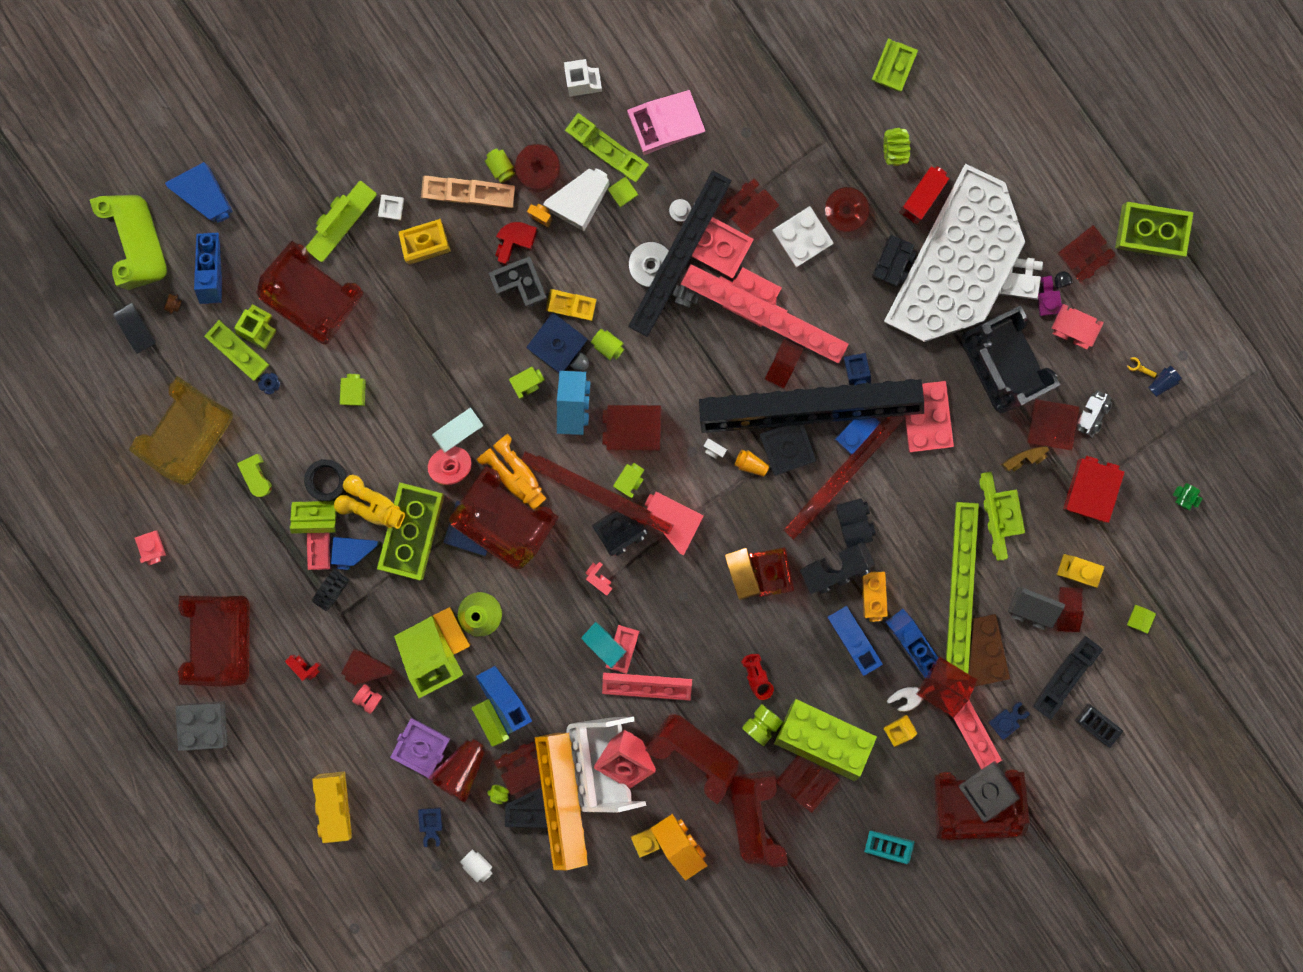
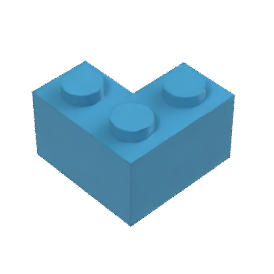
(572, 402)

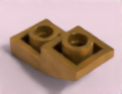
(1032, 455)
(742, 574)

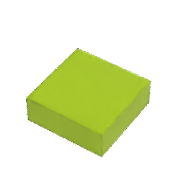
(622, 192)

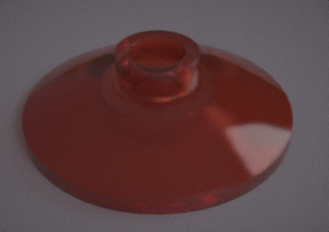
(855, 201)

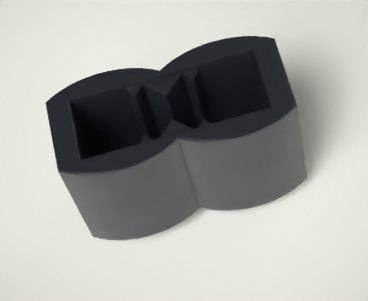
(854, 521)

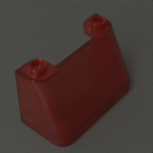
(307, 294)
(501, 521)
(216, 640)
(699, 749)
(746, 793)
(960, 821)

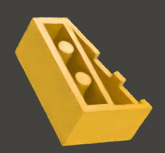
(332, 807)

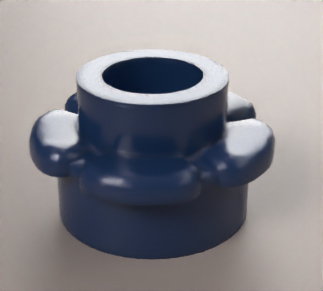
(275, 384)

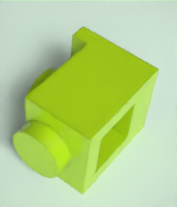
(527, 381)
(629, 479)

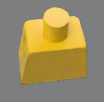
(1080, 570)

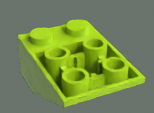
(427, 657)

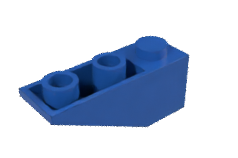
(208, 269)
(855, 641)
(912, 641)
(504, 700)

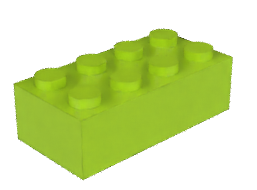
(409, 547)
(825, 740)

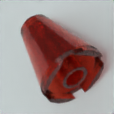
(459, 770)

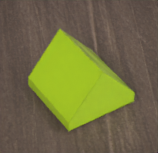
(1141, 619)

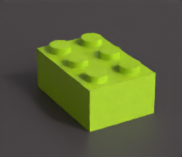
(1154, 230)

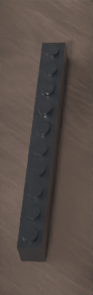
(811, 406)

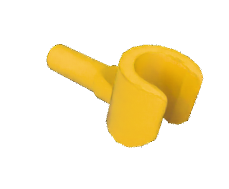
(1140, 368)

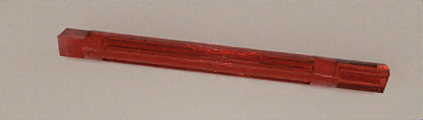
(843, 475)
(596, 492)

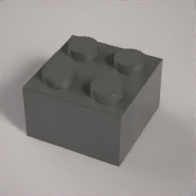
(201, 725)

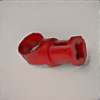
(757, 676)

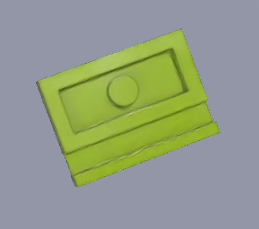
(894, 65)
(313, 517)

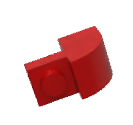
(514, 234)

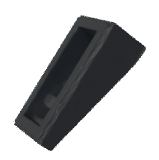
(1084, 715)

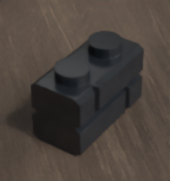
(893, 261)

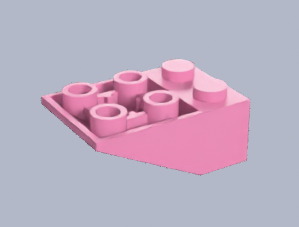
(665, 121)

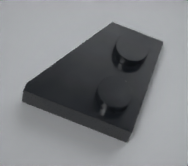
(526, 811)

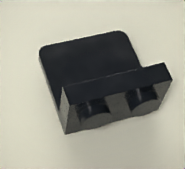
(618, 532)

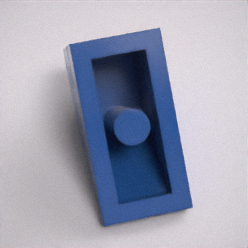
(855, 434)
(351, 551)

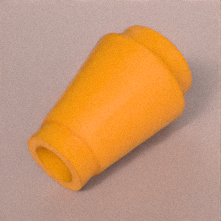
(751, 463)

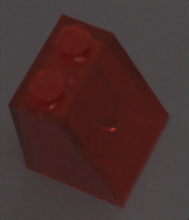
(632, 427)

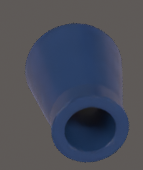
(1165, 380)

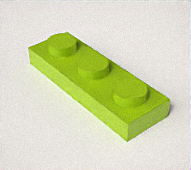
(236, 350)

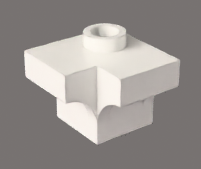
(582, 78)

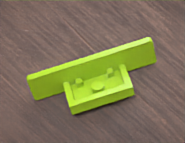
(339, 220)
(1003, 514)

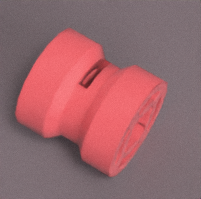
(363, 695)

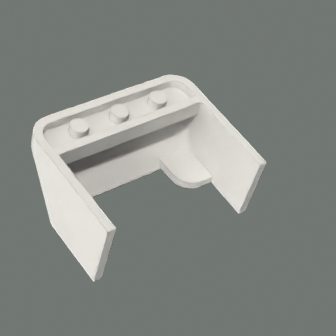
(595, 789)

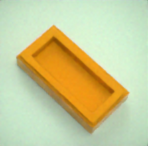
(451, 630)

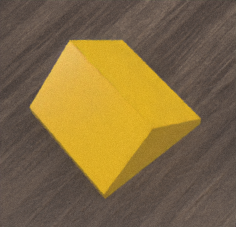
(424, 242)

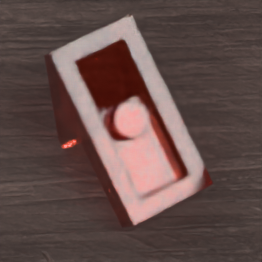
(784, 363)
(1072, 614)

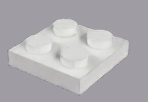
(803, 236)

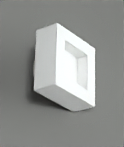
(391, 207)
(714, 449)

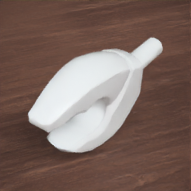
(913, 699)

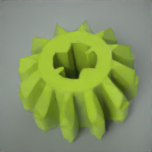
(896, 146)

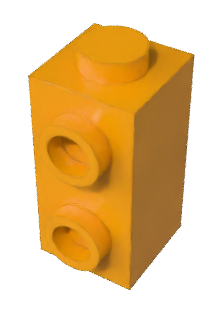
(874, 596)

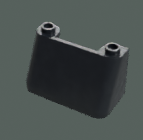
(1007, 362)

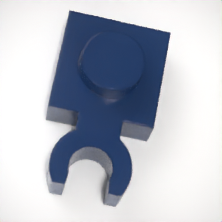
(1005, 722)
(430, 821)

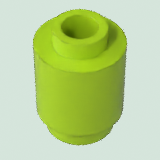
(500, 165)
(607, 344)

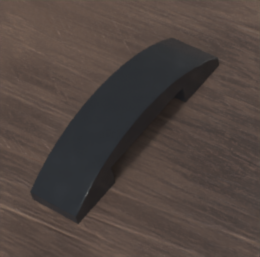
(1066, 677)

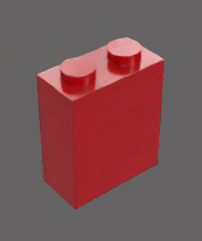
(1094, 489)

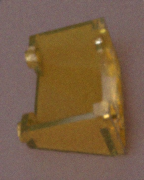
(184, 433)

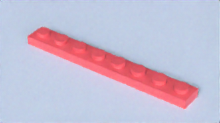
(764, 313)

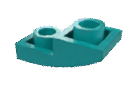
(603, 644)

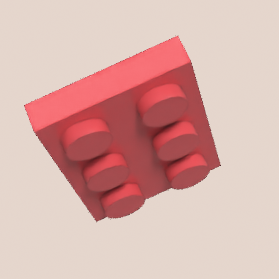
(722, 248)
(933, 427)

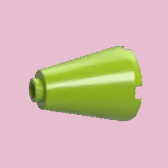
(489, 612)

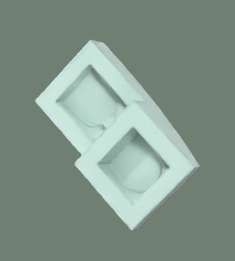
(457, 430)

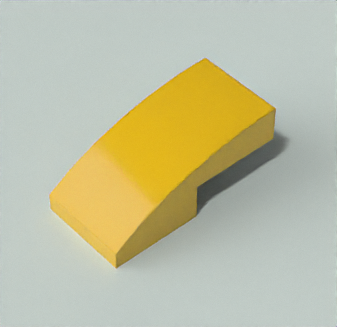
(570, 304)

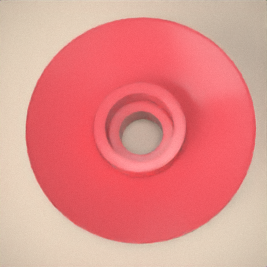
(441, 463)

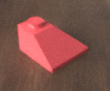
(625, 760)

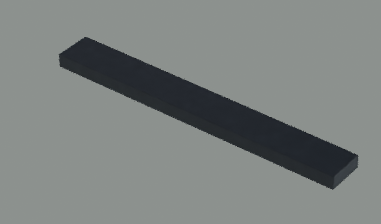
(679, 253)

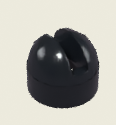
(1063, 279)

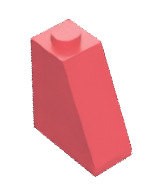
(684, 519)

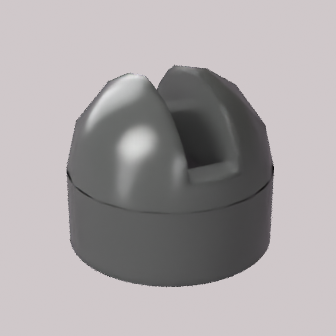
(580, 362)

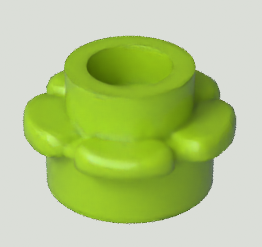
(498, 794)

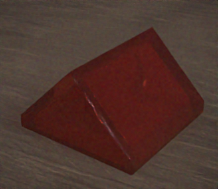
(772, 571)
(947, 687)

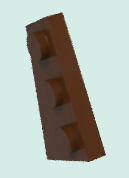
(987, 654)

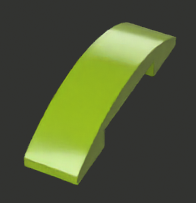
(606, 148)

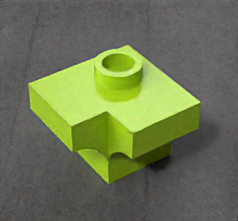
(254, 327)

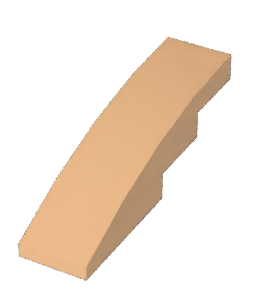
(467, 191)

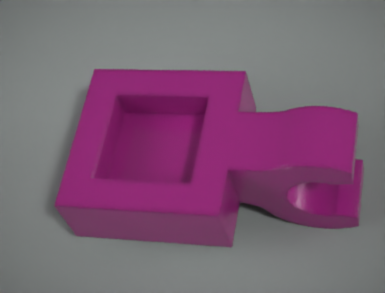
(1049, 301)

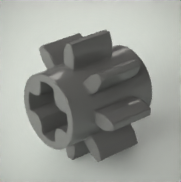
(685, 296)

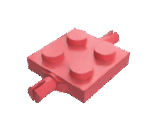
(757, 287)

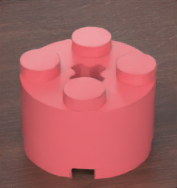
(1076, 325)

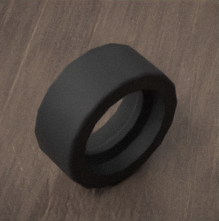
(308, 480)

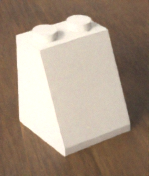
(579, 198)

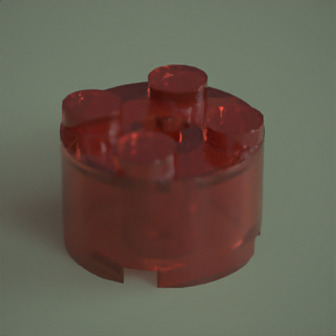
(530, 157)

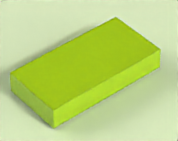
(490, 722)

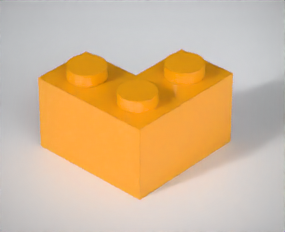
(679, 846)

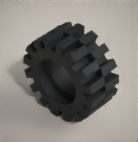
(330, 590)

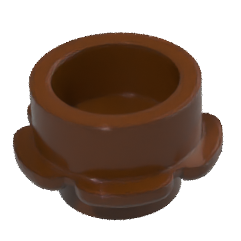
(172, 303)

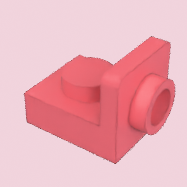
(150, 548)
(600, 583)

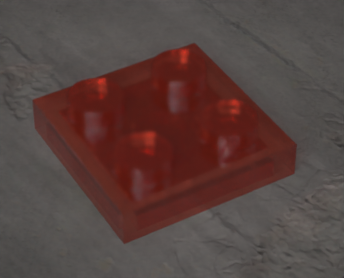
(1053, 424)

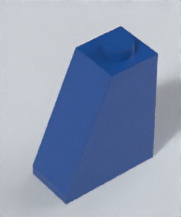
(202, 192)

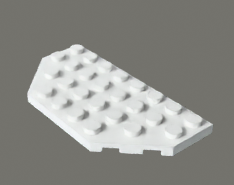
(961, 260)

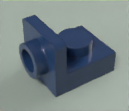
(857, 369)

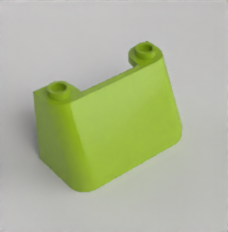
(138, 237)

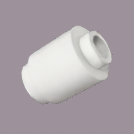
(476, 866)

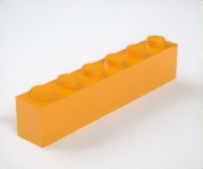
(561, 801)

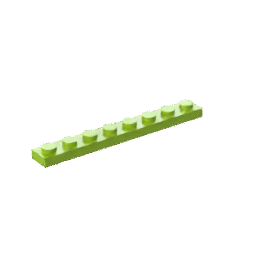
(962, 584)

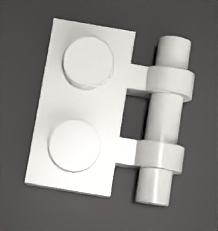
(1023, 284)

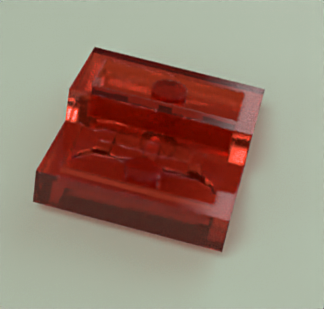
(807, 782)

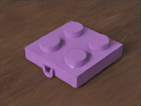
(420, 747)

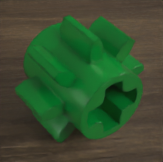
(1187, 496)

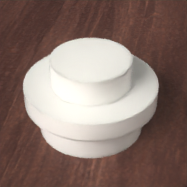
(679, 210)

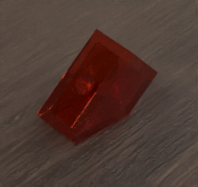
(364, 668)

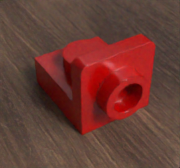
(299, 665)

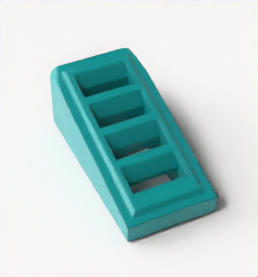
(890, 838)

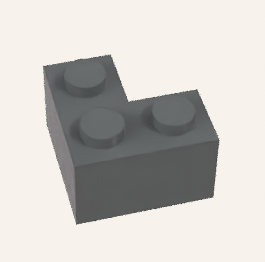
(521, 276)

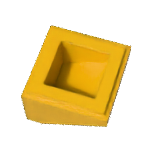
(900, 731)

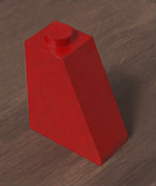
(924, 194)

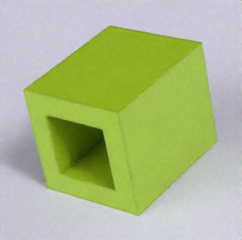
(352, 390)

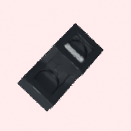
(134, 328)

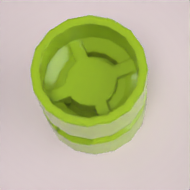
(762, 725)

